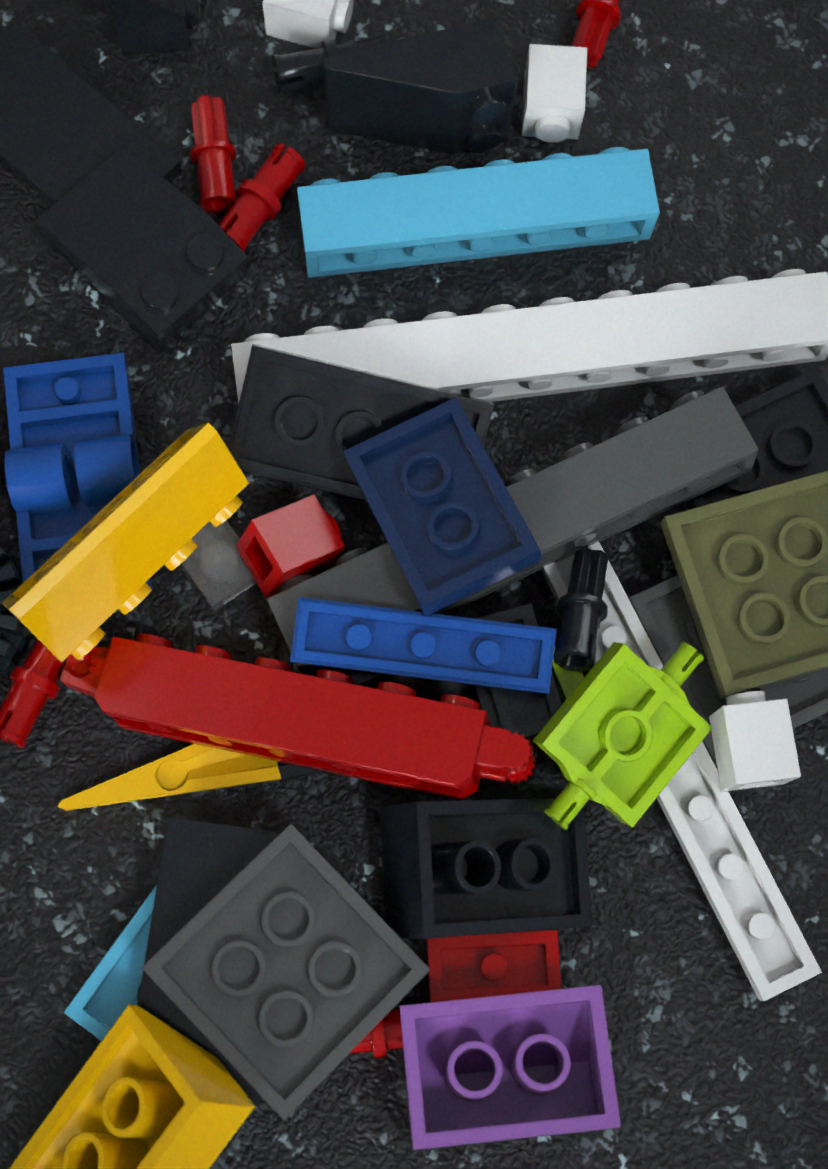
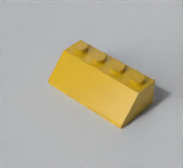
(129, 542)
(141, 1105)

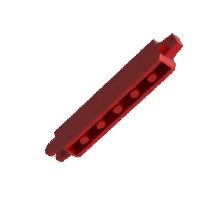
(299, 717)

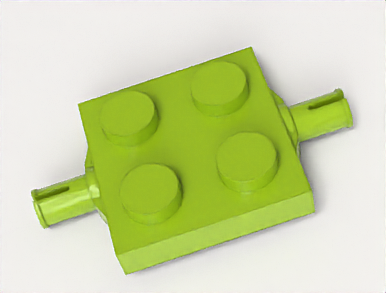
(623, 734)

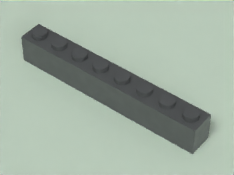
(567, 505)

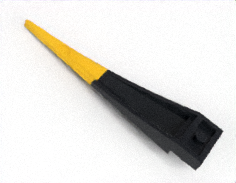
(211, 768)

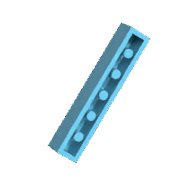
(477, 211)

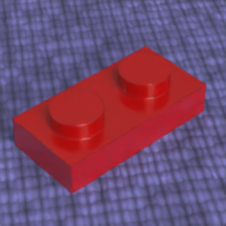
(492, 965)

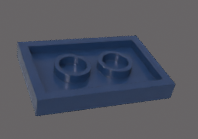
(442, 506)

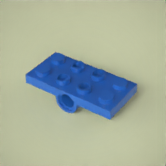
(67, 448)

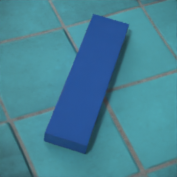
(423, 646)

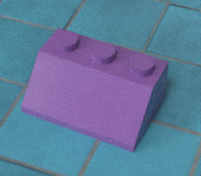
(508, 1067)

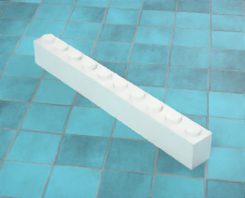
(583, 343)

